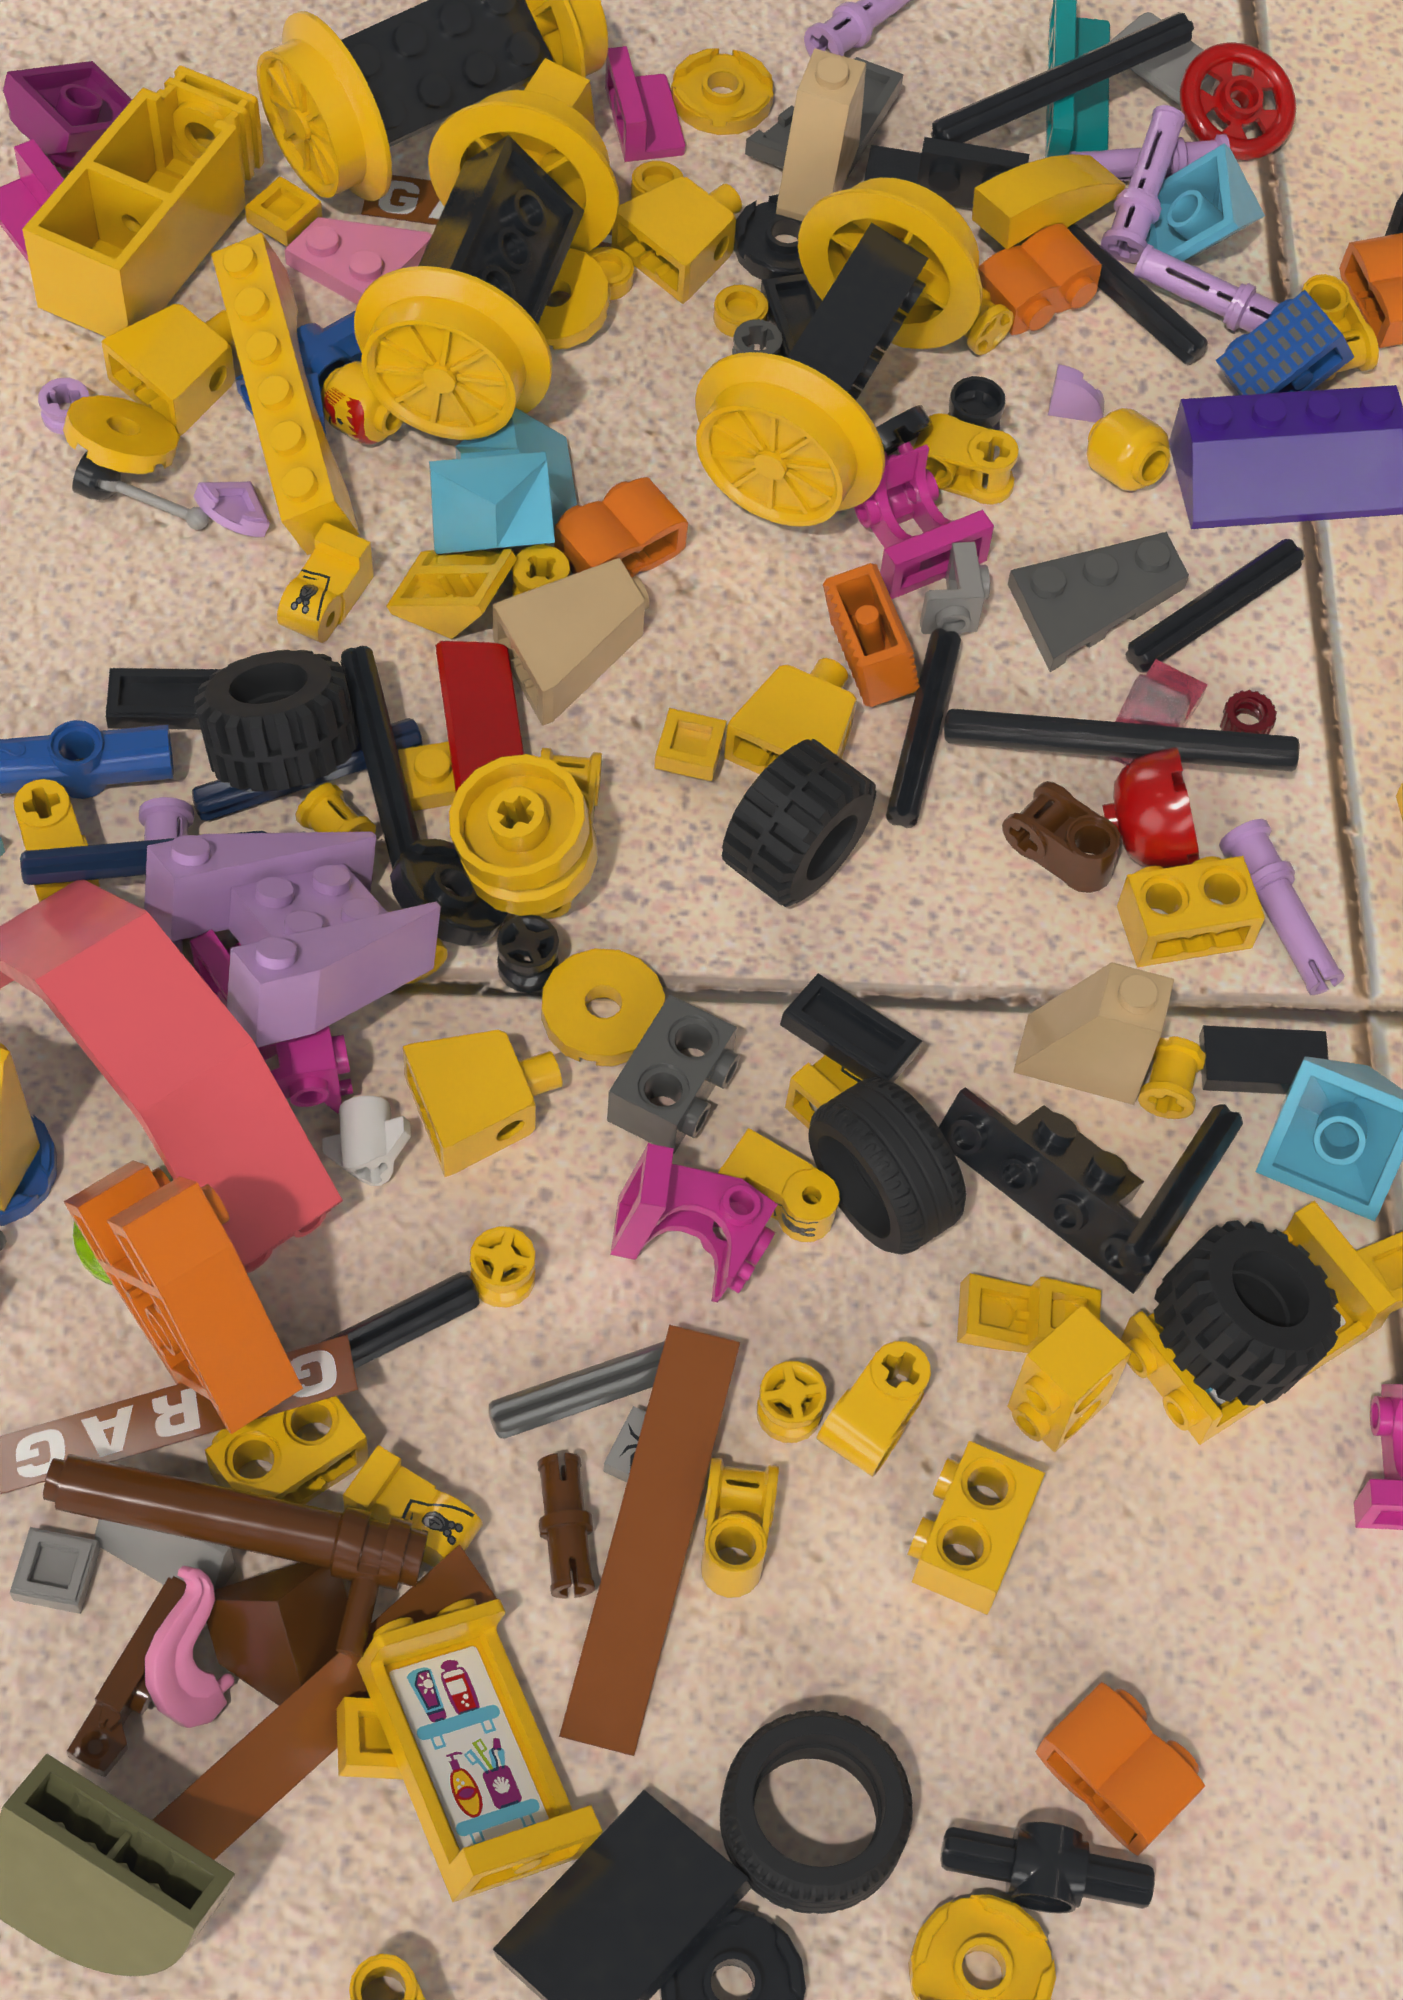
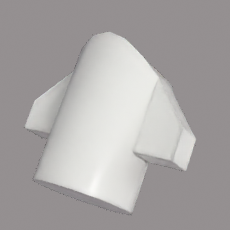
(367, 1139)

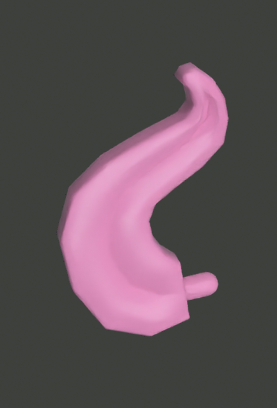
(171, 1675)

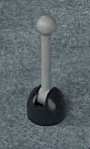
(102, 483)

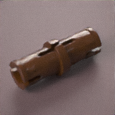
(566, 1526)

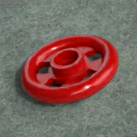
(1248, 91)

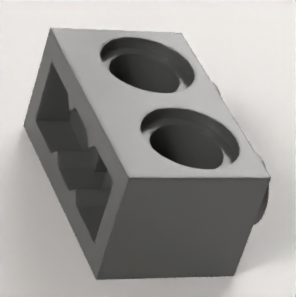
(662, 1070)

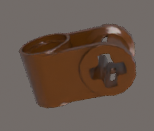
(1060, 835)

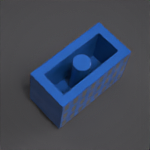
(1286, 352)

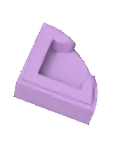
(1075, 397)
(233, 506)

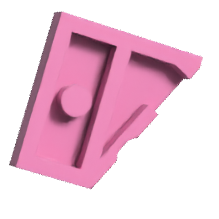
(353, 254)

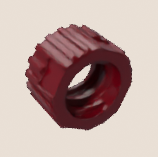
(1249, 703)

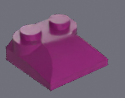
(63, 108)

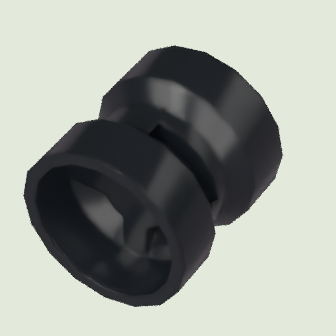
(977, 402)

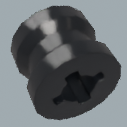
(532, 938)

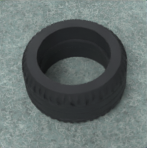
(889, 1165)
(838, 1741)

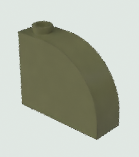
(100, 1876)

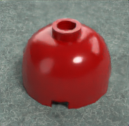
(1154, 811)

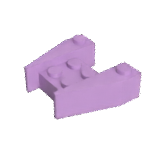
(303, 920)

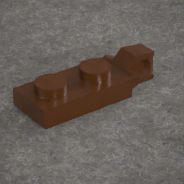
(102, 1737)

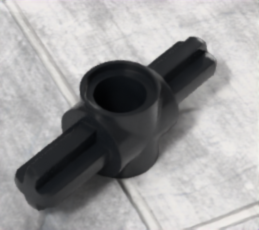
(1047, 1867)

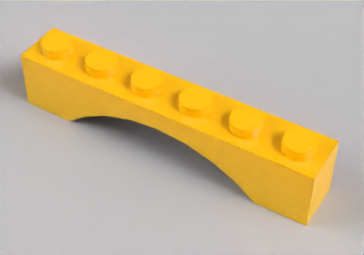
(288, 425)

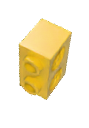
(1192, 922)
(1067, 1379)
(299, 1466)
(984, 1529)

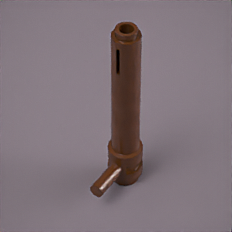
(346, 1543)

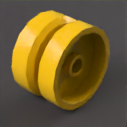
(523, 834)

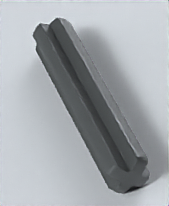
(575, 1392)

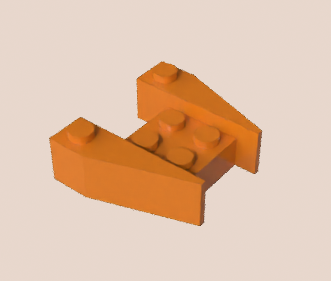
(186, 1287)

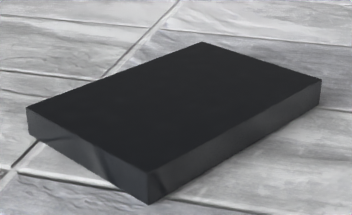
(624, 1911)

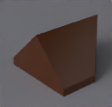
(278, 1627)

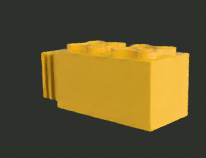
(145, 203)

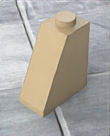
(822, 132)
(570, 633)
(1098, 1033)

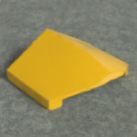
(450, 589)

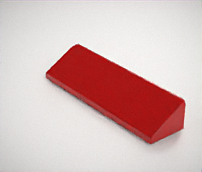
(478, 705)

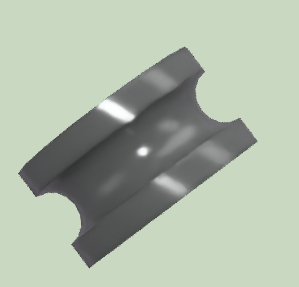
(760, 333)

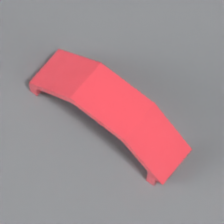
(172, 1060)

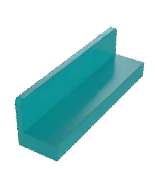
(1081, 118)

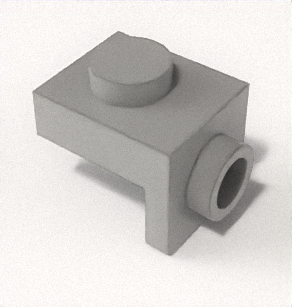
(962, 602)

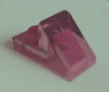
(1161, 699)

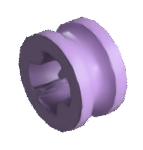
(55, 393)

